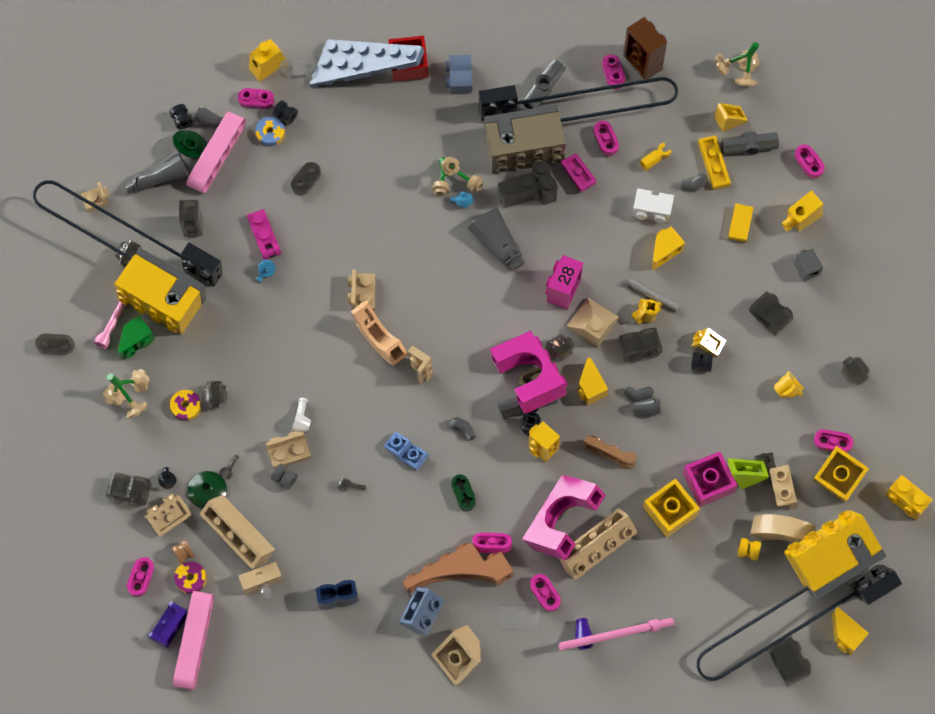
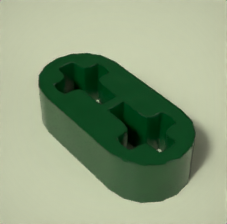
(467, 491)

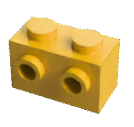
(543, 441)
(908, 497)

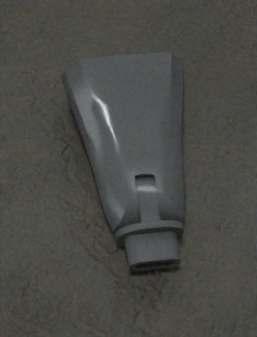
(169, 169)
(496, 237)

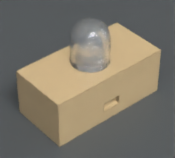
(261, 580)

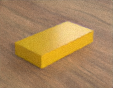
(740, 223)

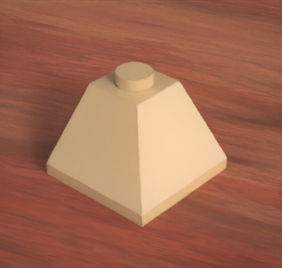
(592, 322)
(458, 654)

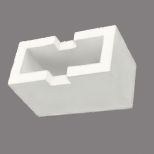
(652, 206)

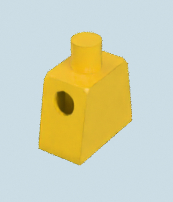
(265, 59)
(803, 212)

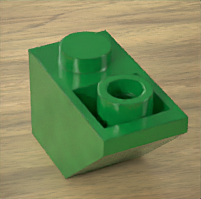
(134, 337)

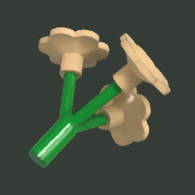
(746, 61)
(116, 392)

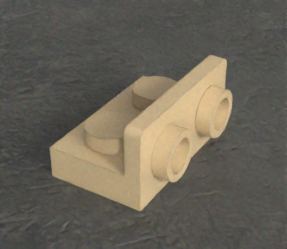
(362, 289)
(421, 363)
(288, 449)
(783, 487)
(167, 514)

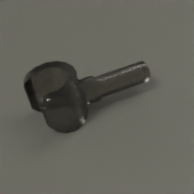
(229, 468)
(345, 483)

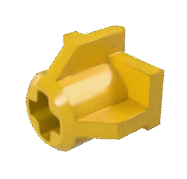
(647, 311)
(788, 386)

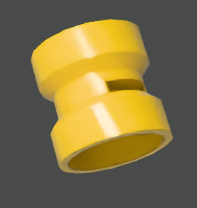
(753, 551)

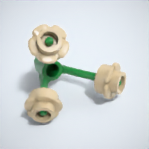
(449, 167)

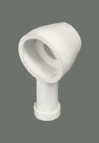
(301, 422)

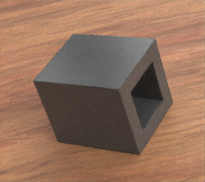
(808, 264)

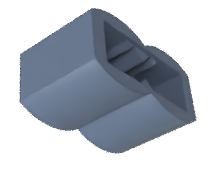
(460, 74)

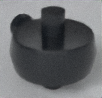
(167, 479)

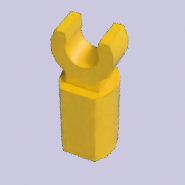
(654, 157)

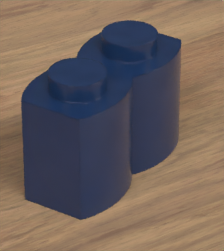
(332, 595)

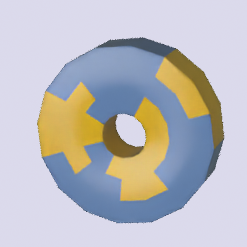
(267, 124)

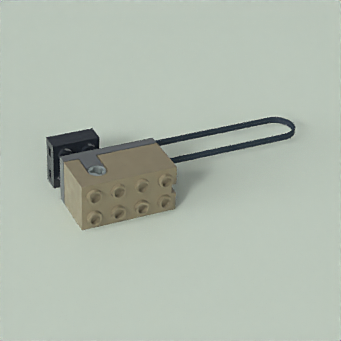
(535, 134)

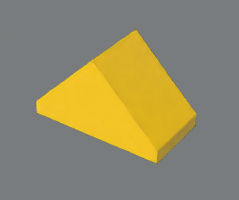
(729, 116)

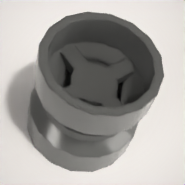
(284, 476)

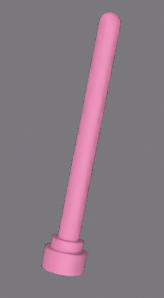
(103, 339)

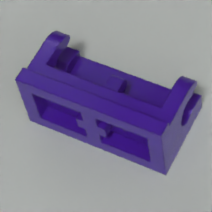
(168, 625)

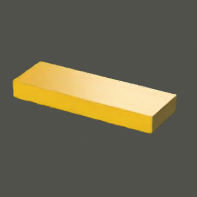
(714, 162)

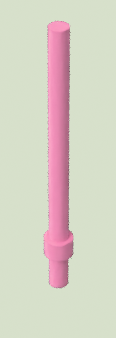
(652, 626)

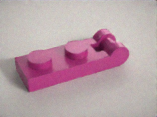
(263, 234)

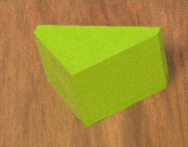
(747, 471)

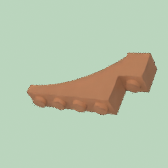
(462, 564)

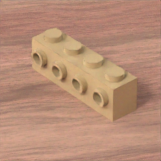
(237, 532)
(599, 543)

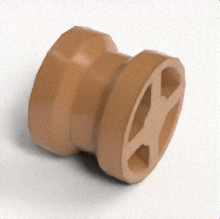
(182, 551)

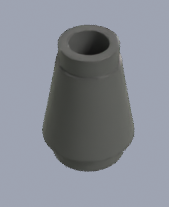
(207, 117)
(647, 407)

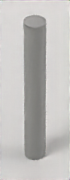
(653, 295)

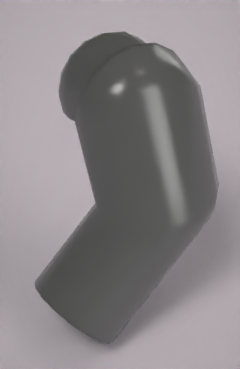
(696, 184)
(639, 395)
(458, 423)

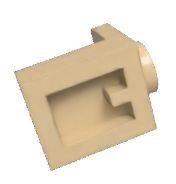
(96, 196)

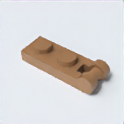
(609, 452)

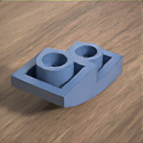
(406, 451)

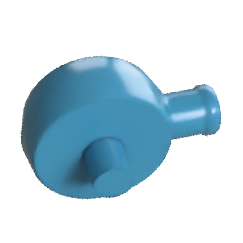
(463, 199)
(266, 269)

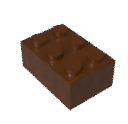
(645, 48)

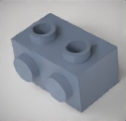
(422, 611)

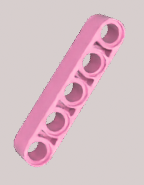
(216, 152)
(193, 640)

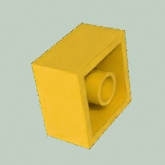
(840, 474)
(671, 508)

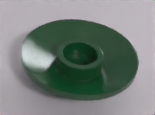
(189, 143)
(195, 488)

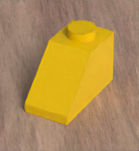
(666, 246)
(591, 384)
(847, 632)

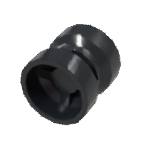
(285, 112)
(181, 116)
(702, 361)
(526, 427)

